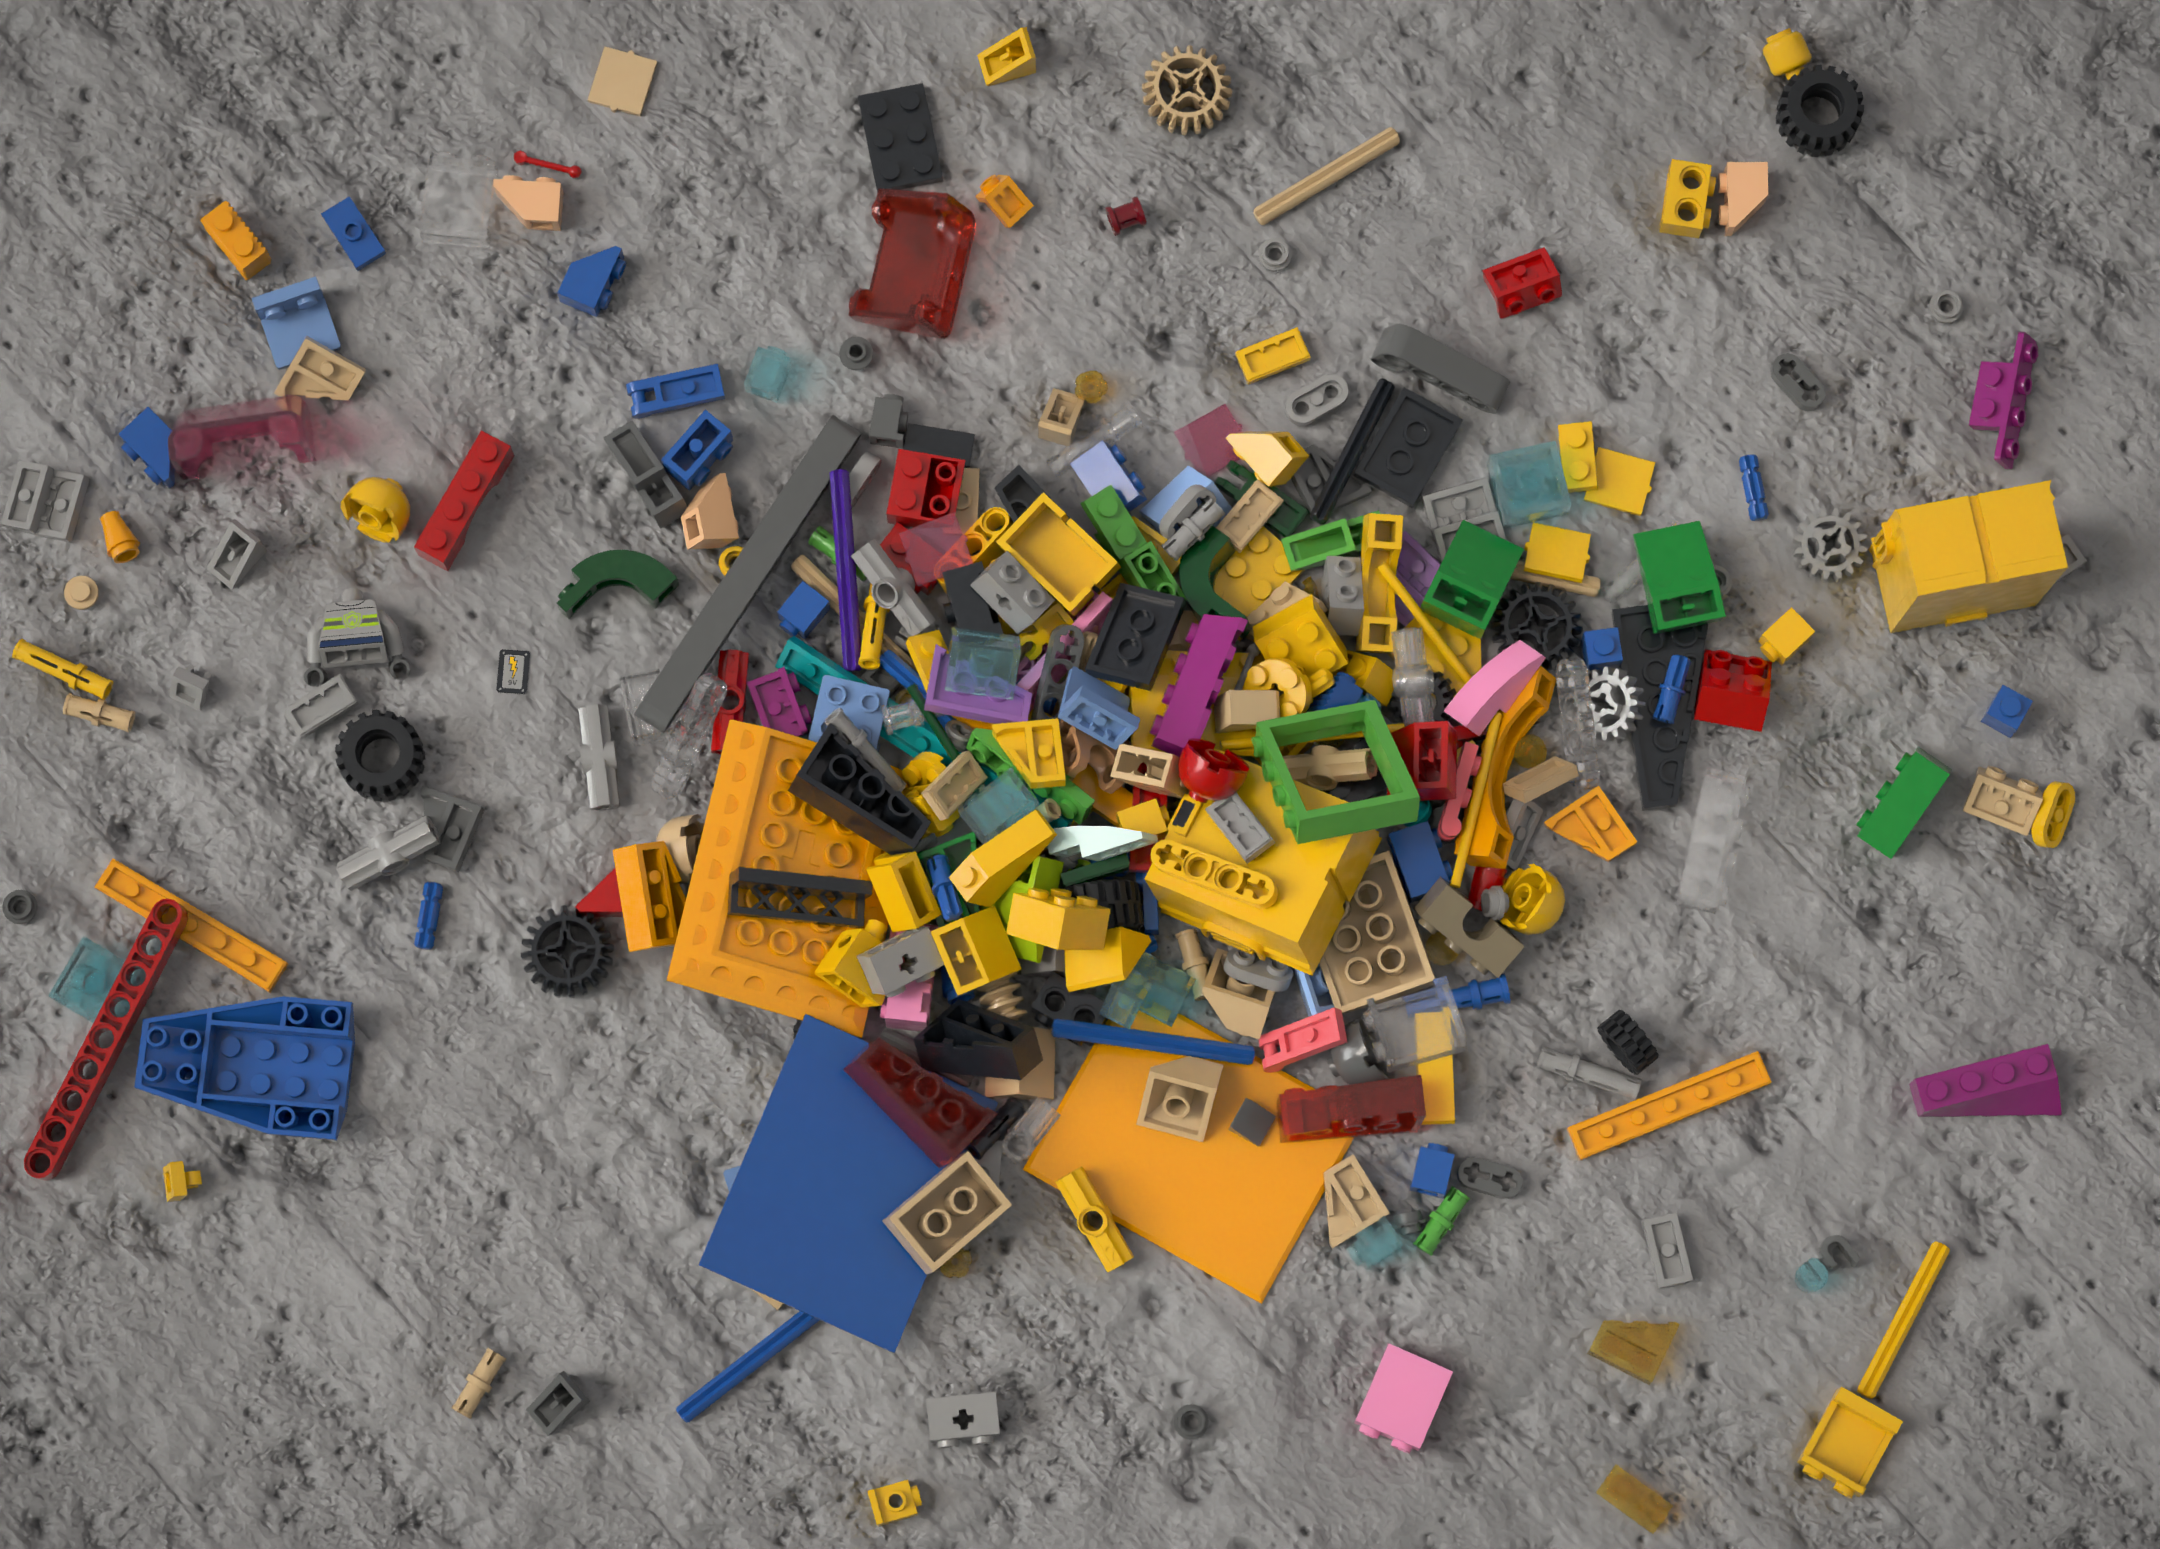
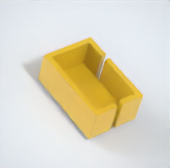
(1058, 555)

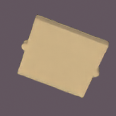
(622, 81)

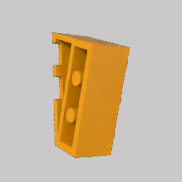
(649, 895)

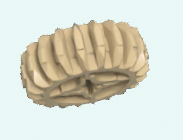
(1168, 72)

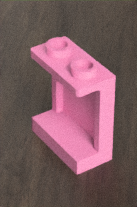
(1402, 1399)

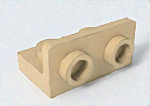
(2004, 800)

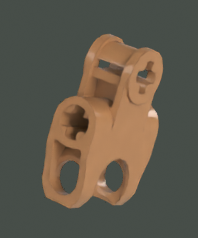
(1085, 750)

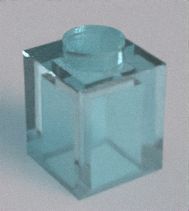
(768, 373)

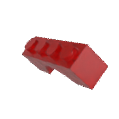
(452, 517)

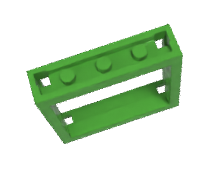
(1344, 818)

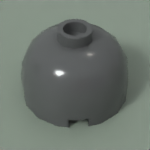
(1356, 1058)

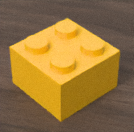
(1302, 636)
(1058, 919)

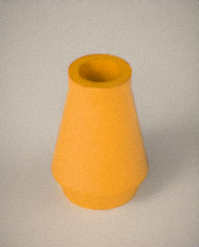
(119, 539)

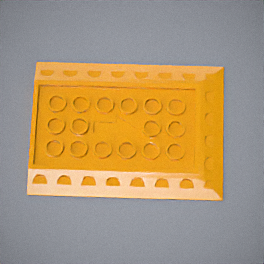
(766, 827)

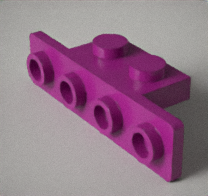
(2002, 398)

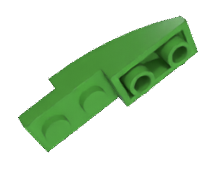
(1122, 539)
(1072, 800)

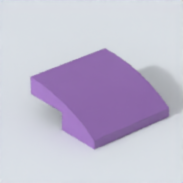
(1416, 572)

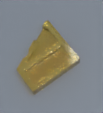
(1633, 1347)

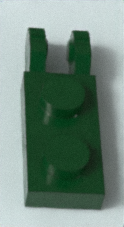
(1287, 516)

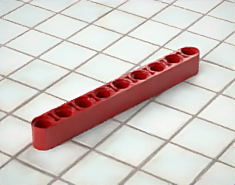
(105, 1057)

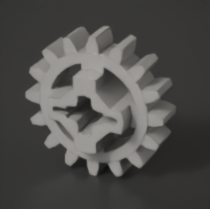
(1840, 552)
(1619, 692)

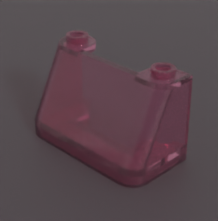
(196, 429)

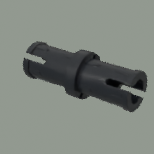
(1009, 1113)

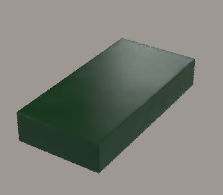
(1095, 871)

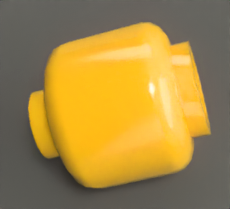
(1786, 53)

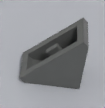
(557, 1403)

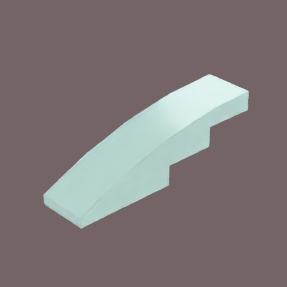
(1097, 841)

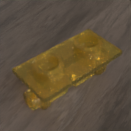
(1634, 1499)

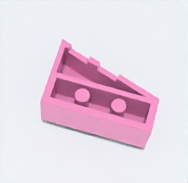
(913, 1006)

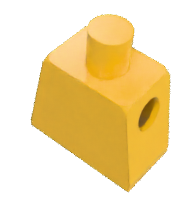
(842, 968)

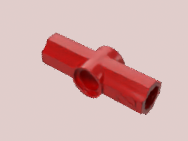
(734, 672)

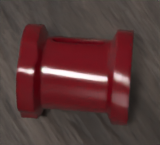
(1126, 216)

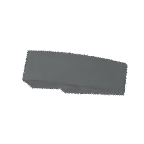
(646, 474)

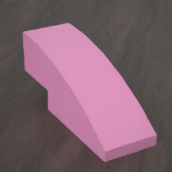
(1494, 687)

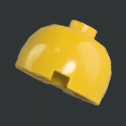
(378, 507)
(1534, 900)

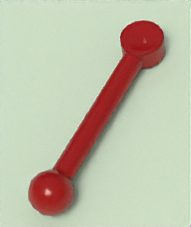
(521, 158)

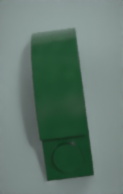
(617, 569)
(1198, 576)

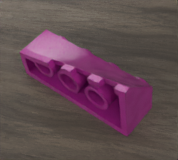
(1197, 681)
(2005, 1085)

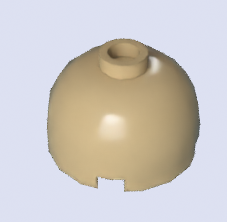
(682, 839)

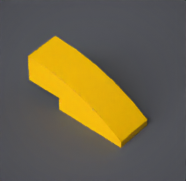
(1438, 1090)

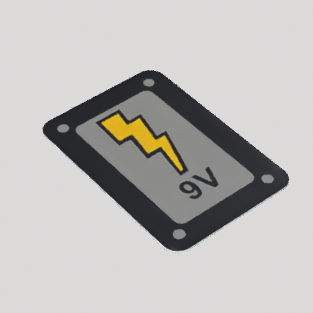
(513, 671)

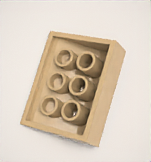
(1376, 943)

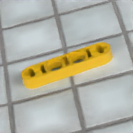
(1212, 878)

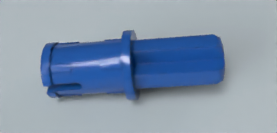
(1672, 689)
(944, 888)

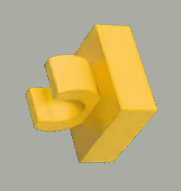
(178, 1181)

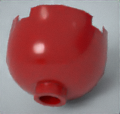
(1210, 772)

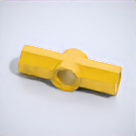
(1105, 1240)

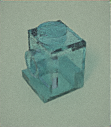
(1374, 1244)

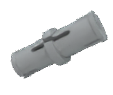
(1193, 529)

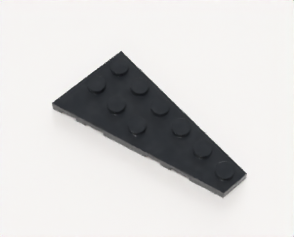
(1657, 745)

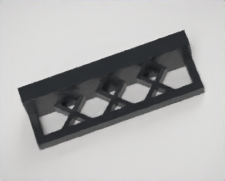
(800, 884)

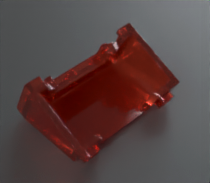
(917, 263)

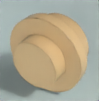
(81, 592)

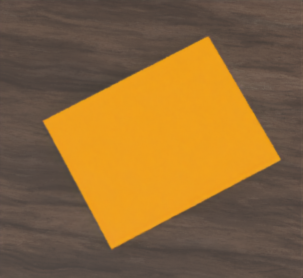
(1208, 1201)

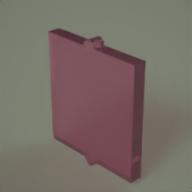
(1206, 441)
(935, 548)

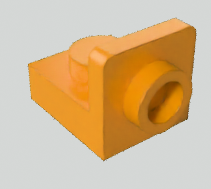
(1004, 199)

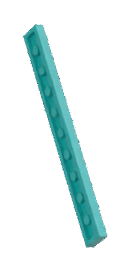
(809, 670)

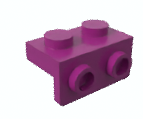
(778, 704)

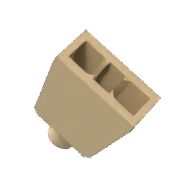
(1161, 773)

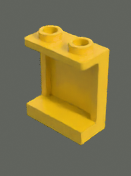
(1848, 1443)

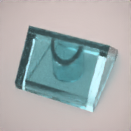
(982, 663)
(87, 979)

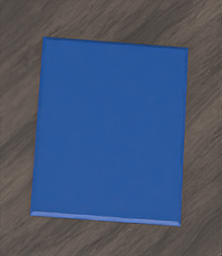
(816, 1192)

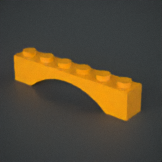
(1492, 833)

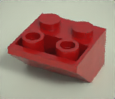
(923, 488)
(1733, 690)
(1430, 758)

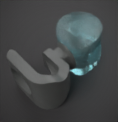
(1814, 1273)

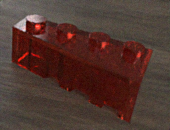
(919, 1101)
(1351, 1110)

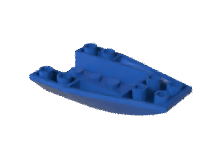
(255, 1063)

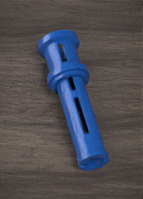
(1482, 993)

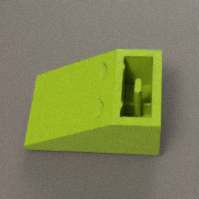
(1040, 874)

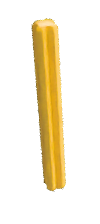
(1903, 1320)

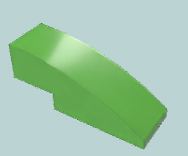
(1312, 546)

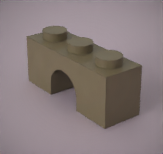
(1490, 947)

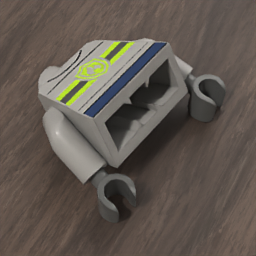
(353, 635)

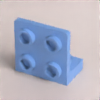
(292, 315)
(858, 702)
(1097, 709)

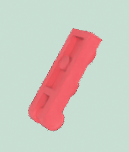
(1467, 765)
(1302, 1039)

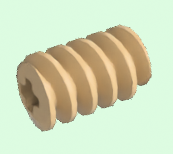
(1001, 999)

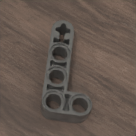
(1441, 366)

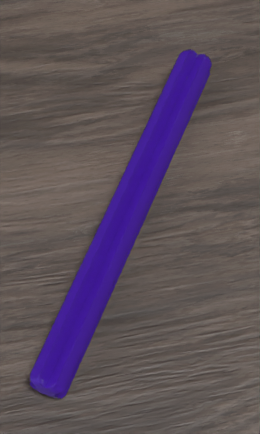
(846, 569)

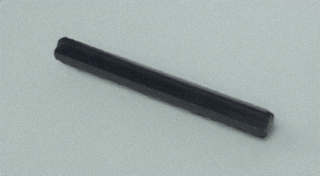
(1352, 451)

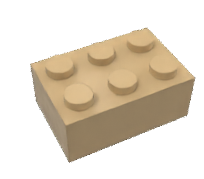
(947, 1212)

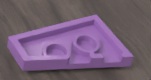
(972, 706)

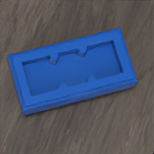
(353, 233)

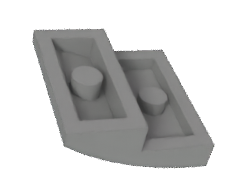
(45, 501)
(1461, 502)

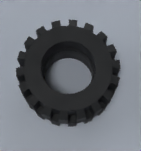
(1825, 85)
(363, 733)
(1117, 894)

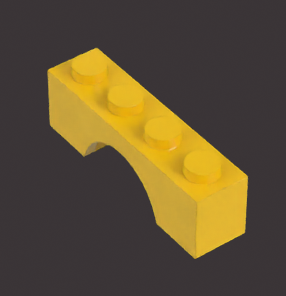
(1379, 544)

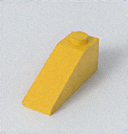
(1000, 861)

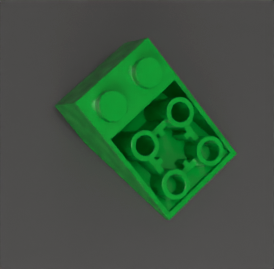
(1678, 577)
(1471, 579)

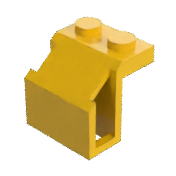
(903, 891)

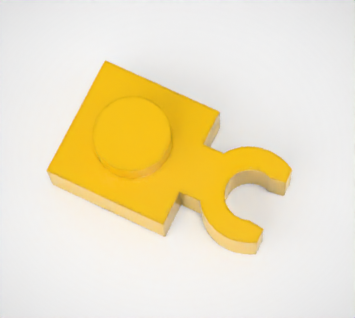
(1043, 627)

